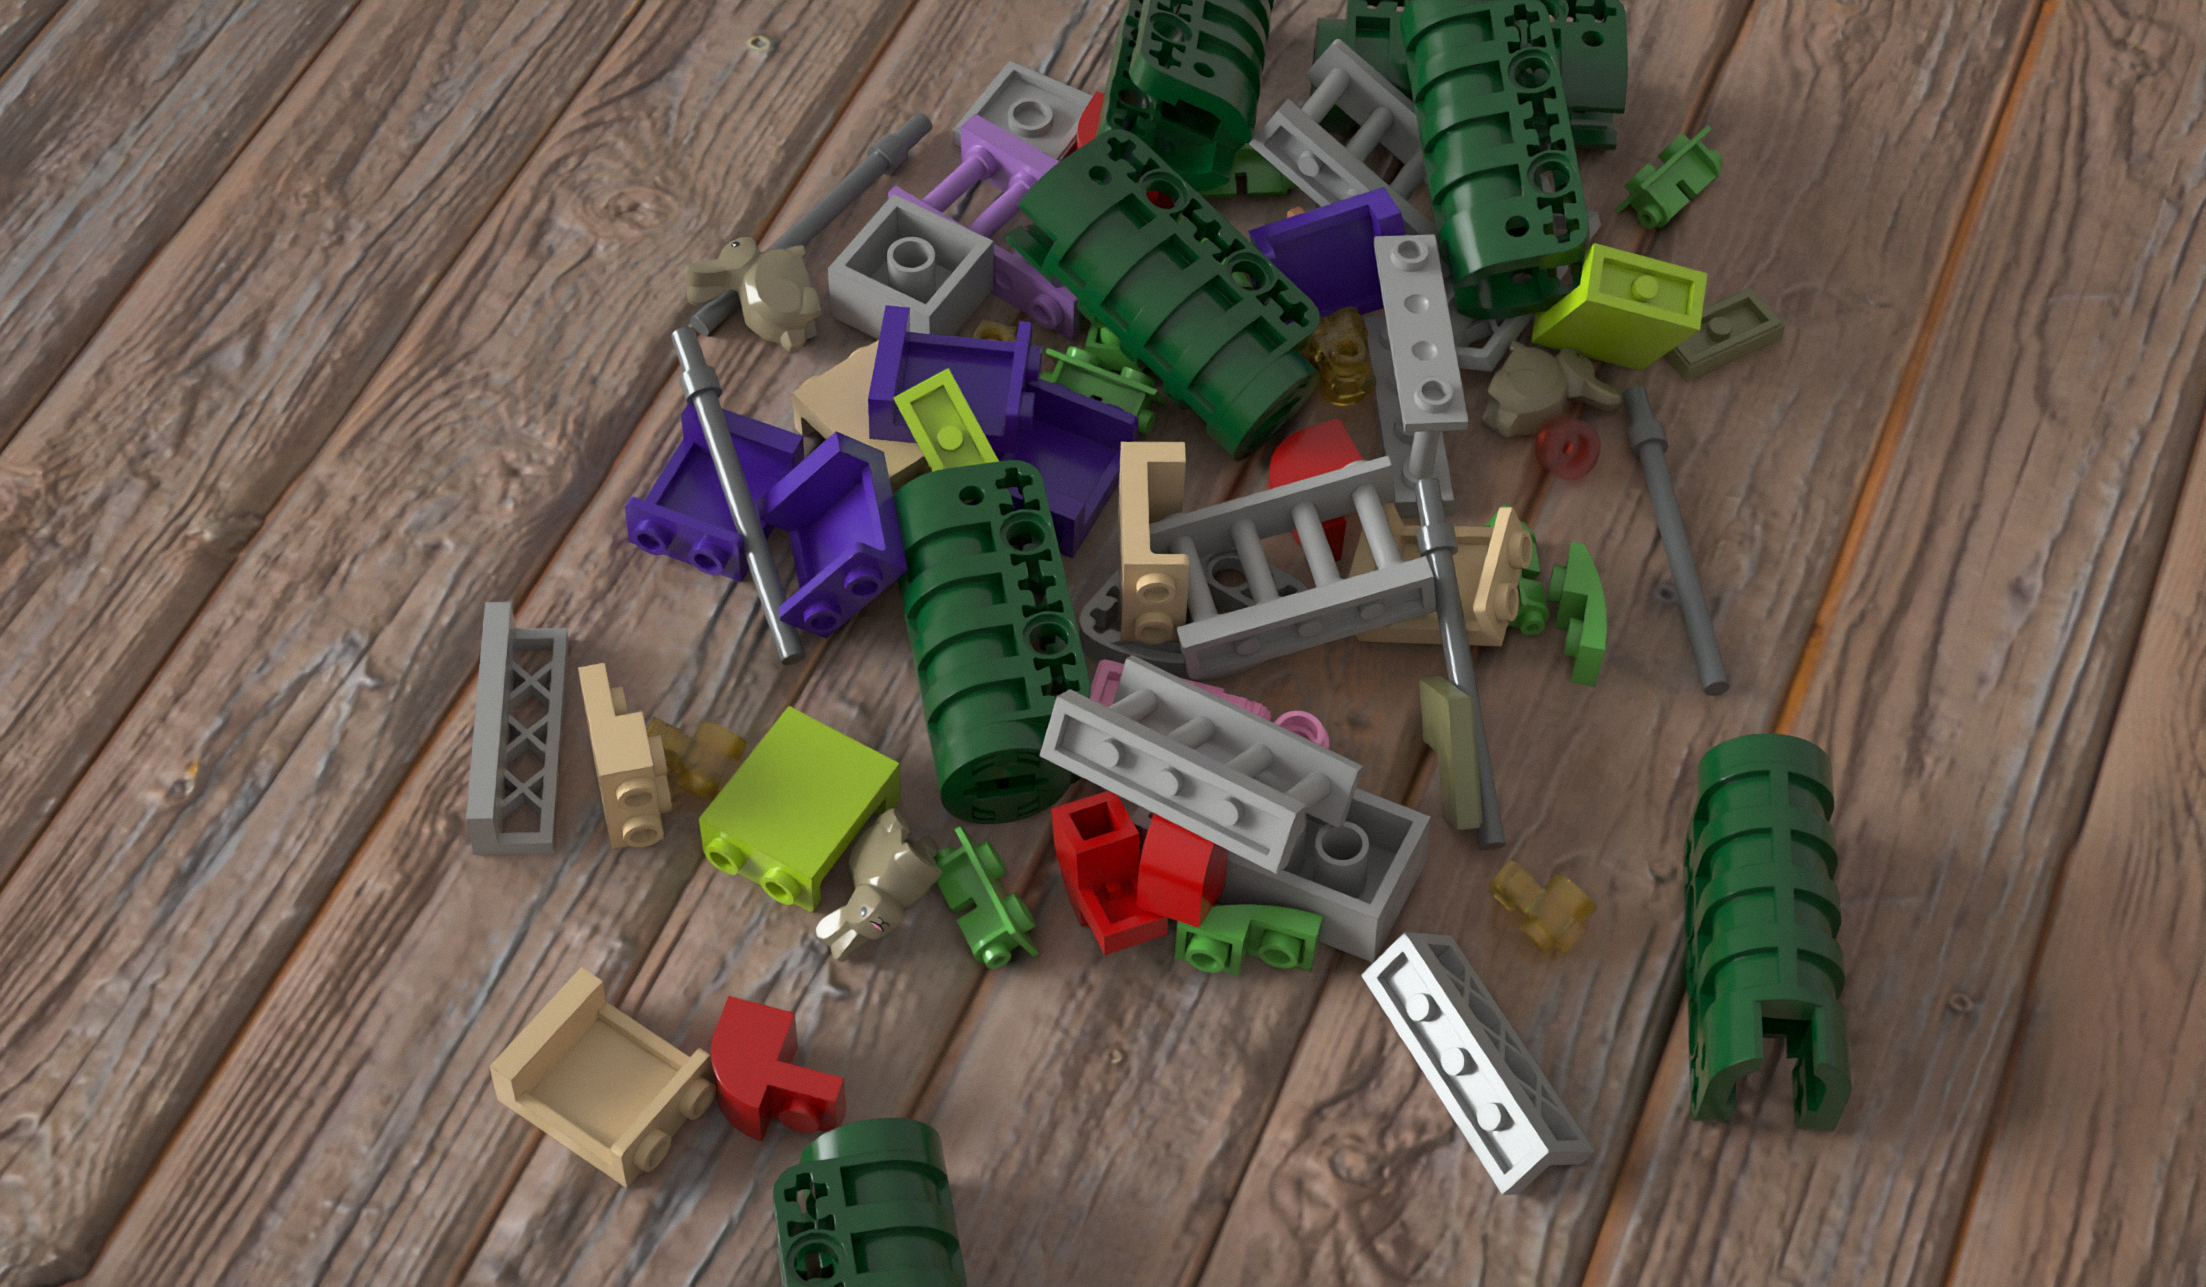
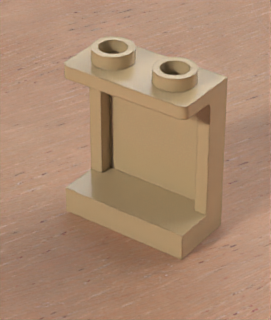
(840, 404)
(1486, 573)
(1150, 584)
(602, 1081)

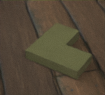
(1726, 334)
(1451, 732)

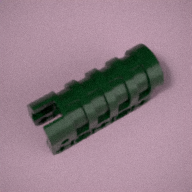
(1588, 54)
(1189, 81)
(1489, 158)
(1170, 291)
(974, 630)
(1764, 927)
(872, 1207)

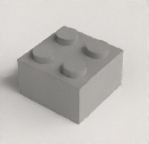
(911, 262)

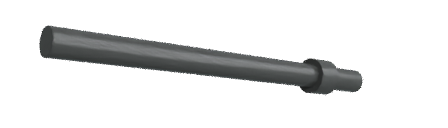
(883, 158)
(702, 391)
(1649, 445)
(1439, 544)

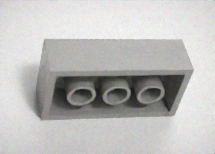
(1346, 874)

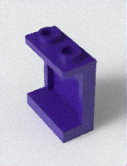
(1333, 250)
(987, 371)
(1077, 454)
(687, 507)
(839, 530)

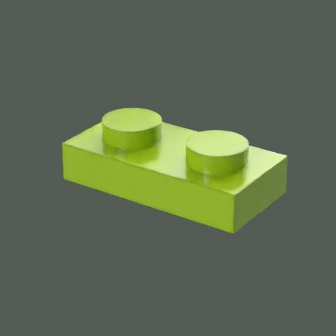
(944, 424)

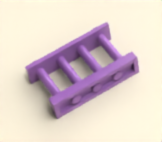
(1013, 167)

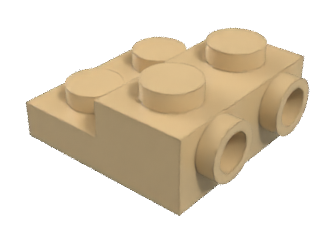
(627, 763)

